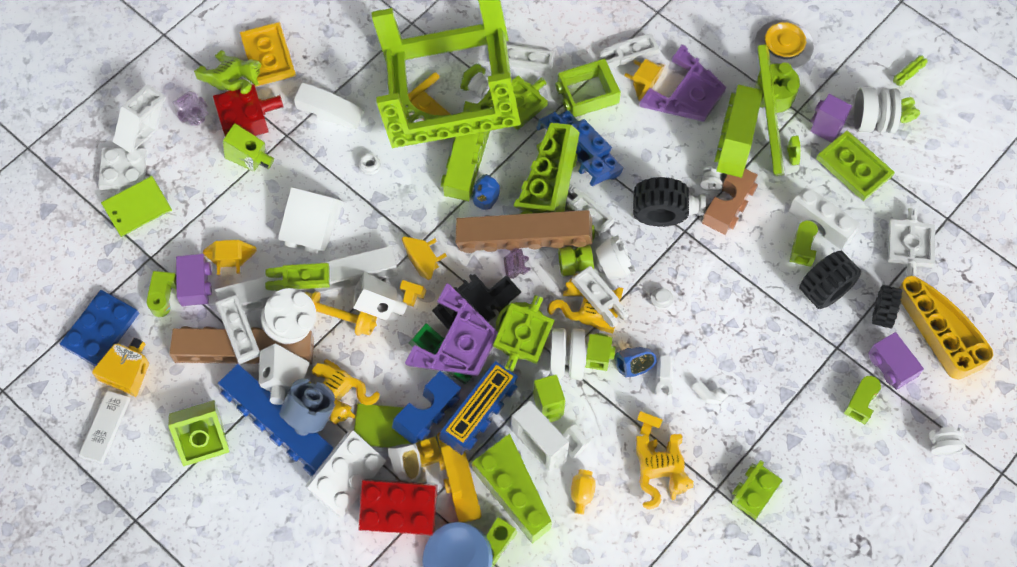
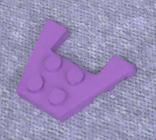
(694, 95)
(465, 344)

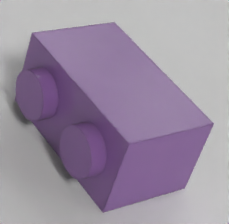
(830, 117)
(192, 279)
(895, 361)

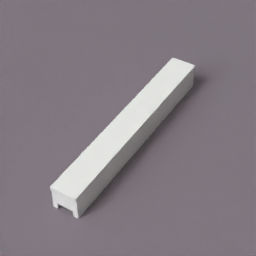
(343, 274)

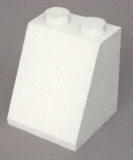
(309, 220)

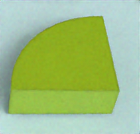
(794, 150)

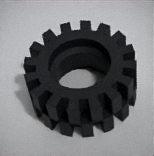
(886, 306)

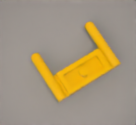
(425, 102)

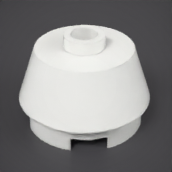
(614, 258)

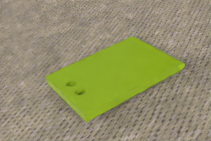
(136, 206)
(375, 424)

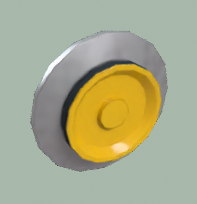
(786, 42)

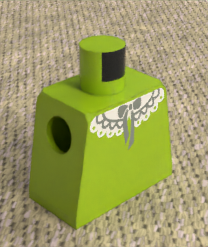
(245, 149)

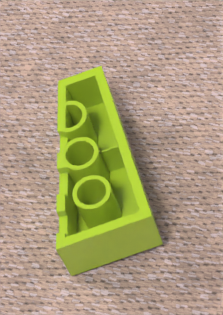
(551, 172)

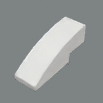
(328, 106)

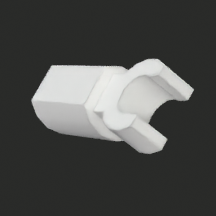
(664, 374)

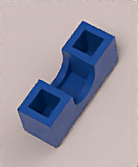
(415, 422)

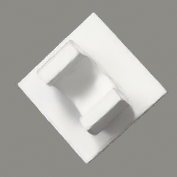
(576, 440)

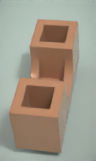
(722, 214)

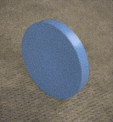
(458, 546)

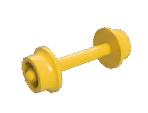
(364, 322)

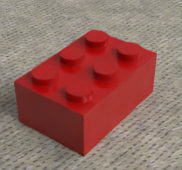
(398, 507)

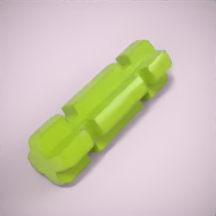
(910, 70)

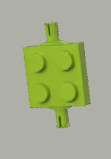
(528, 99)
(523, 333)

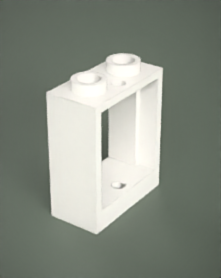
(139, 118)
(540, 436)

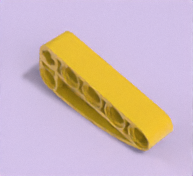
(953, 329)

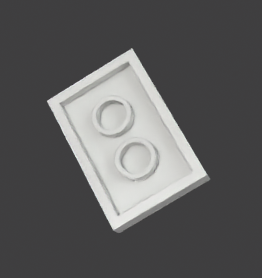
(341, 474)

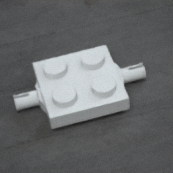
(121, 169)
(911, 242)

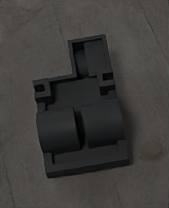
(480, 298)

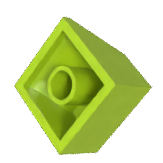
(198, 433)

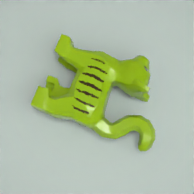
(229, 72)

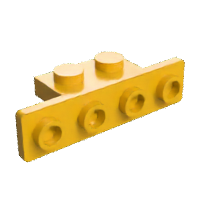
(459, 483)

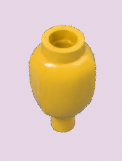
(582, 490)

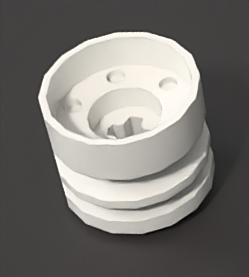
(877, 110)

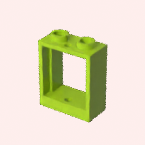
(585, 72)

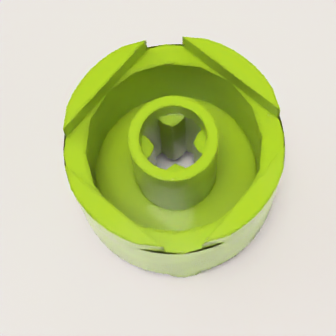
(785, 84)

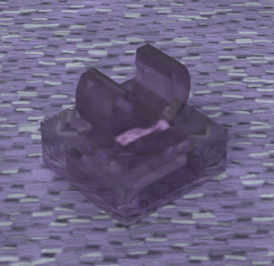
(515, 263)

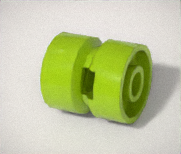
(574, 260)

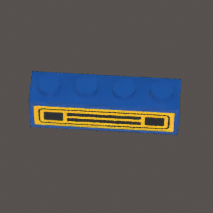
(478, 408)

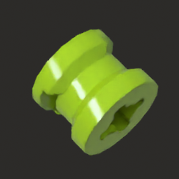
(908, 110)

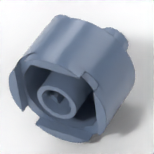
(307, 406)

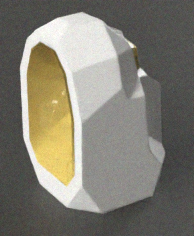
(405, 462)

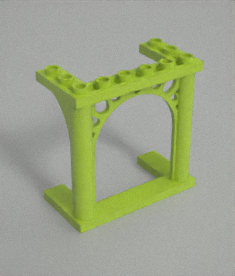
(437, 127)

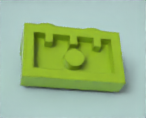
(756, 491)

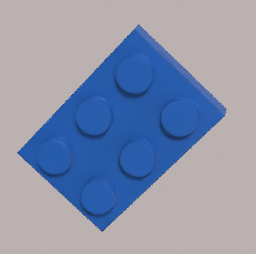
(99, 328)

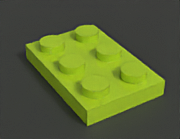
(855, 165)

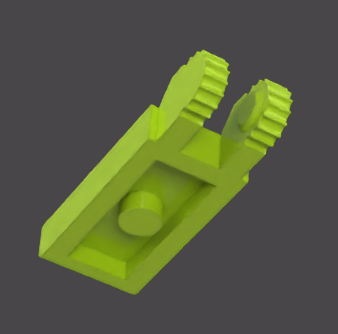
(299, 276)

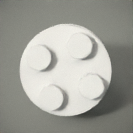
(288, 316)

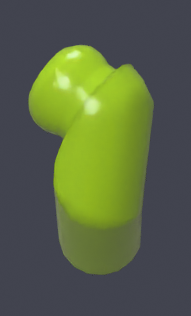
(469, 74)

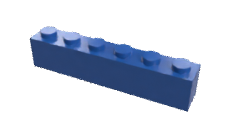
(255, 402)

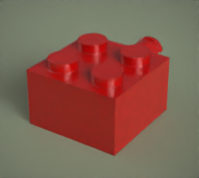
(245, 110)

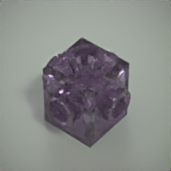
(191, 109)

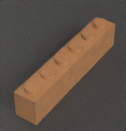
(524, 231)
(214, 346)

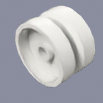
(568, 353)

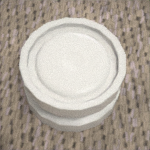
(947, 441)

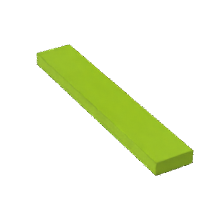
(770, 108)

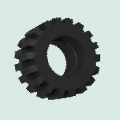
(661, 201)
(830, 279)

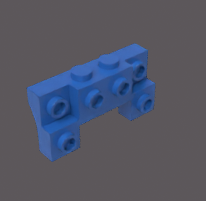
(591, 150)

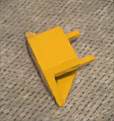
(645, 76)
(229, 253)
(422, 256)

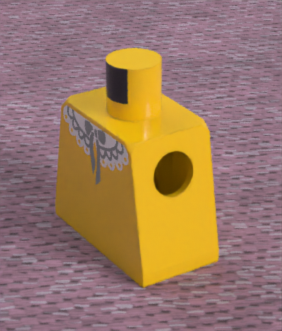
(123, 367)

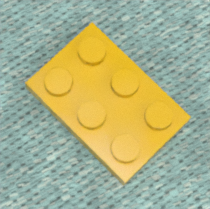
(271, 50)

